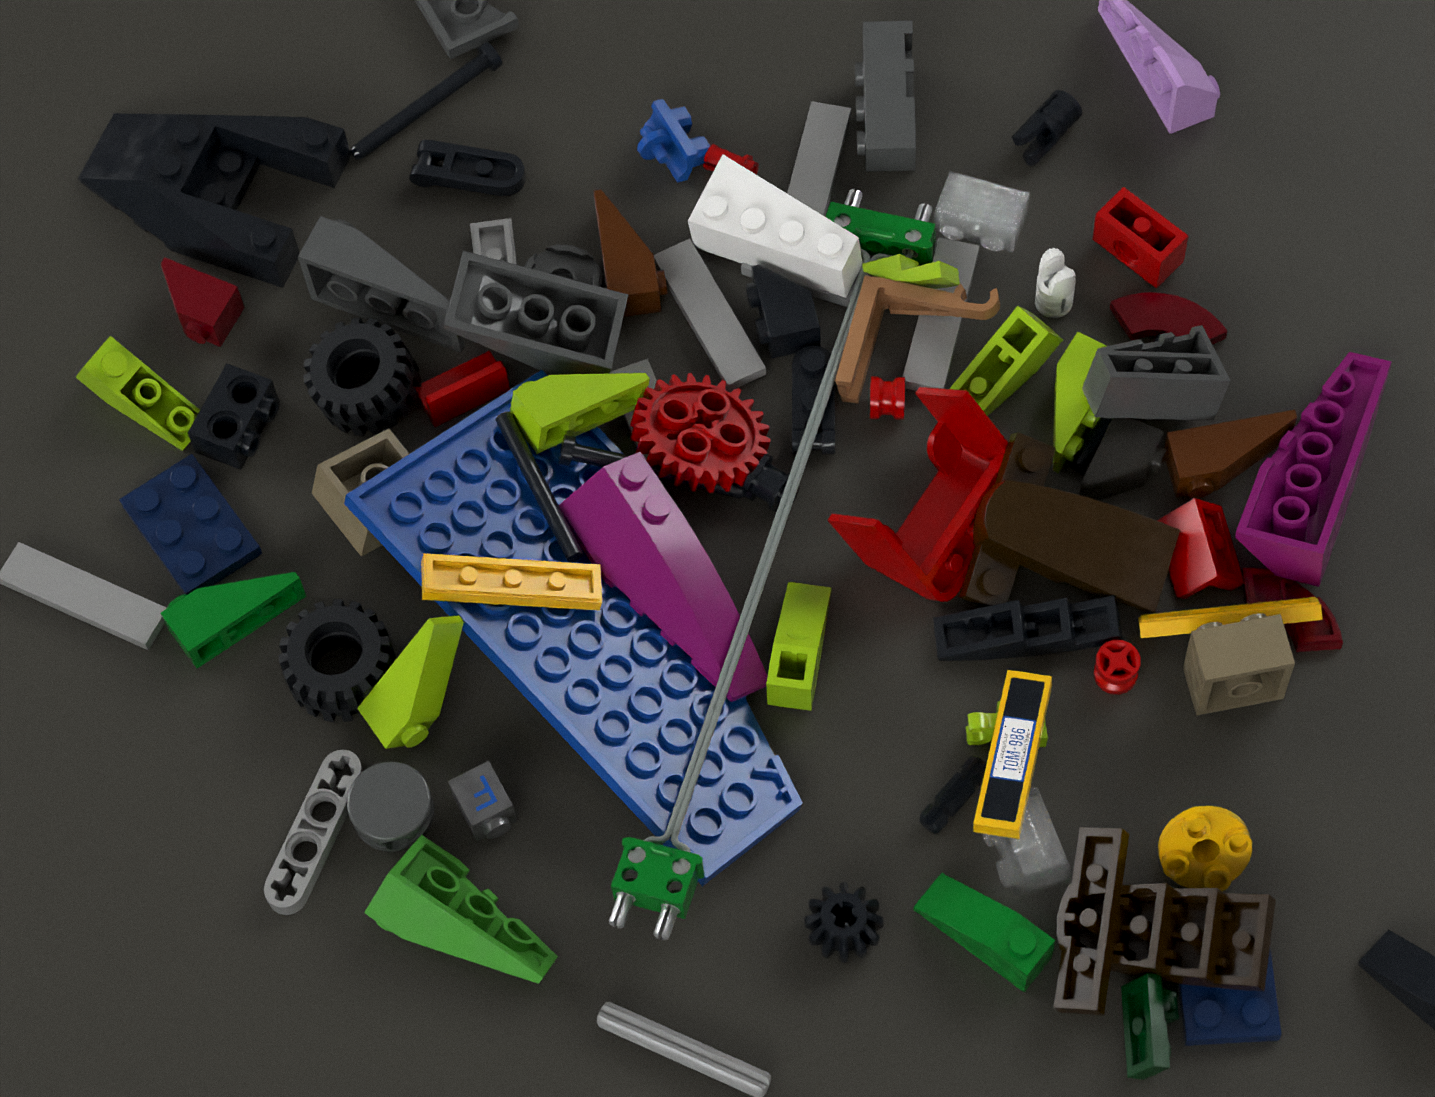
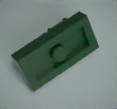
(1145, 1020)

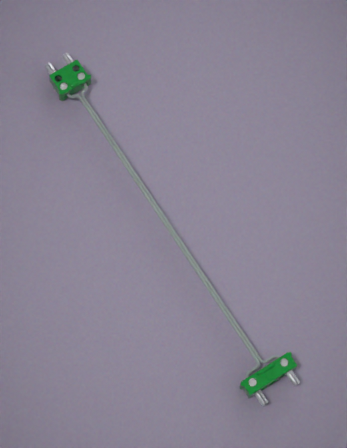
(664, 876)

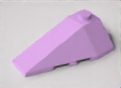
(1164, 69)

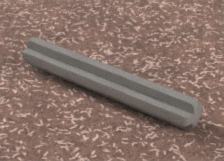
(683, 1049)

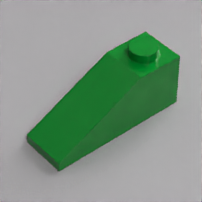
(223, 614)
(987, 930)

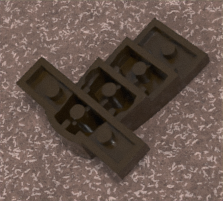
(1062, 537)
(1152, 929)

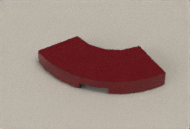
(1162, 313)
(1264, 586)

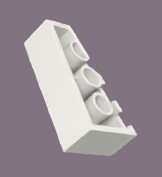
(762, 225)

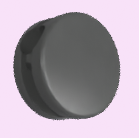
(390, 806)

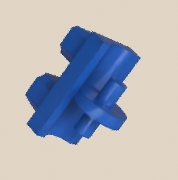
(667, 140)

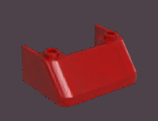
(936, 538)

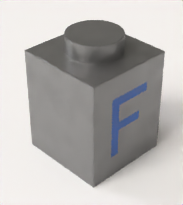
(483, 802)

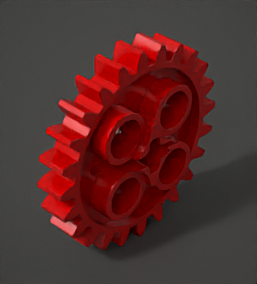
(699, 432)

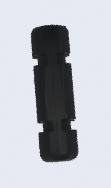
(953, 795)

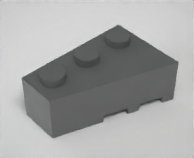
(887, 97)
(1158, 379)

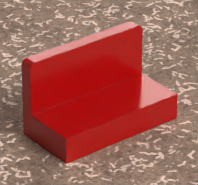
(463, 388)
(1203, 549)

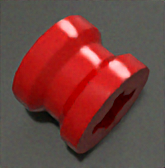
(887, 397)
(1119, 656)

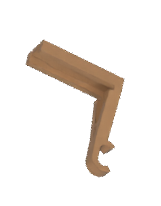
(900, 298)

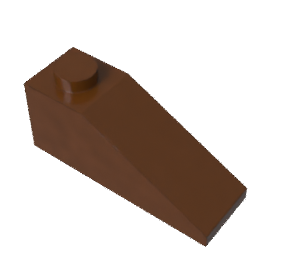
(628, 261)
(1215, 454)

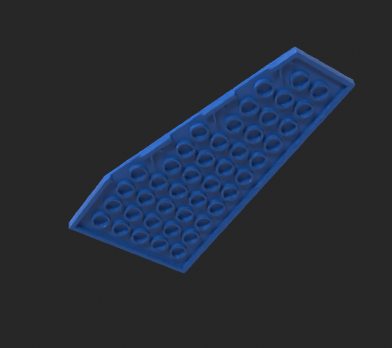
(593, 674)

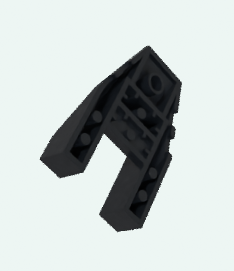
(191, 172)

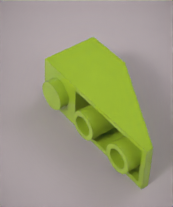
(139, 393)
(1071, 407)
(798, 646)

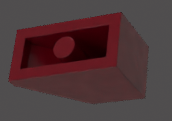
(202, 302)

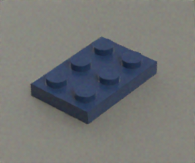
(190, 526)
(1230, 1014)

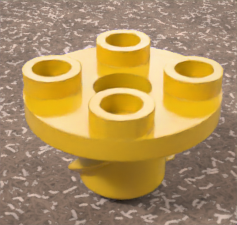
(1205, 847)

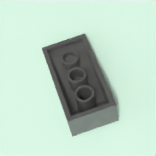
(365, 280)
(536, 316)

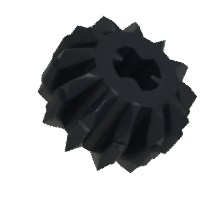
(842, 905)

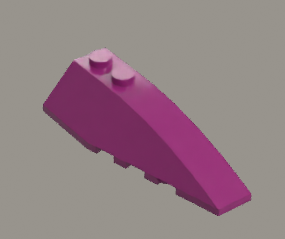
(1311, 476)
(656, 560)

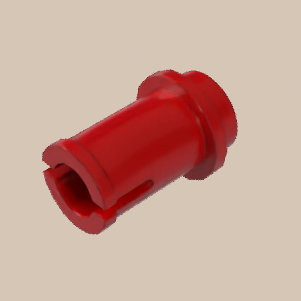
(715, 152)

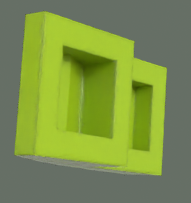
(903, 269)

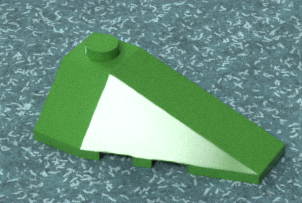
(439, 908)

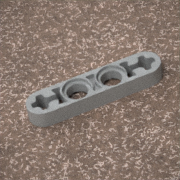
(308, 829)

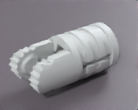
(1054, 285)

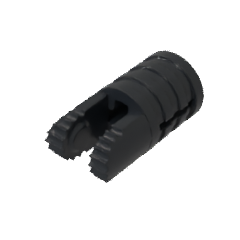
(1048, 125)

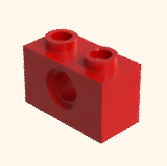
(1140, 237)

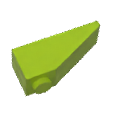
(1008, 359)
(573, 404)
(414, 686)

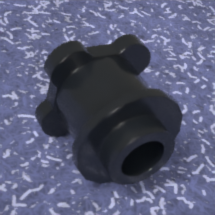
(767, 483)

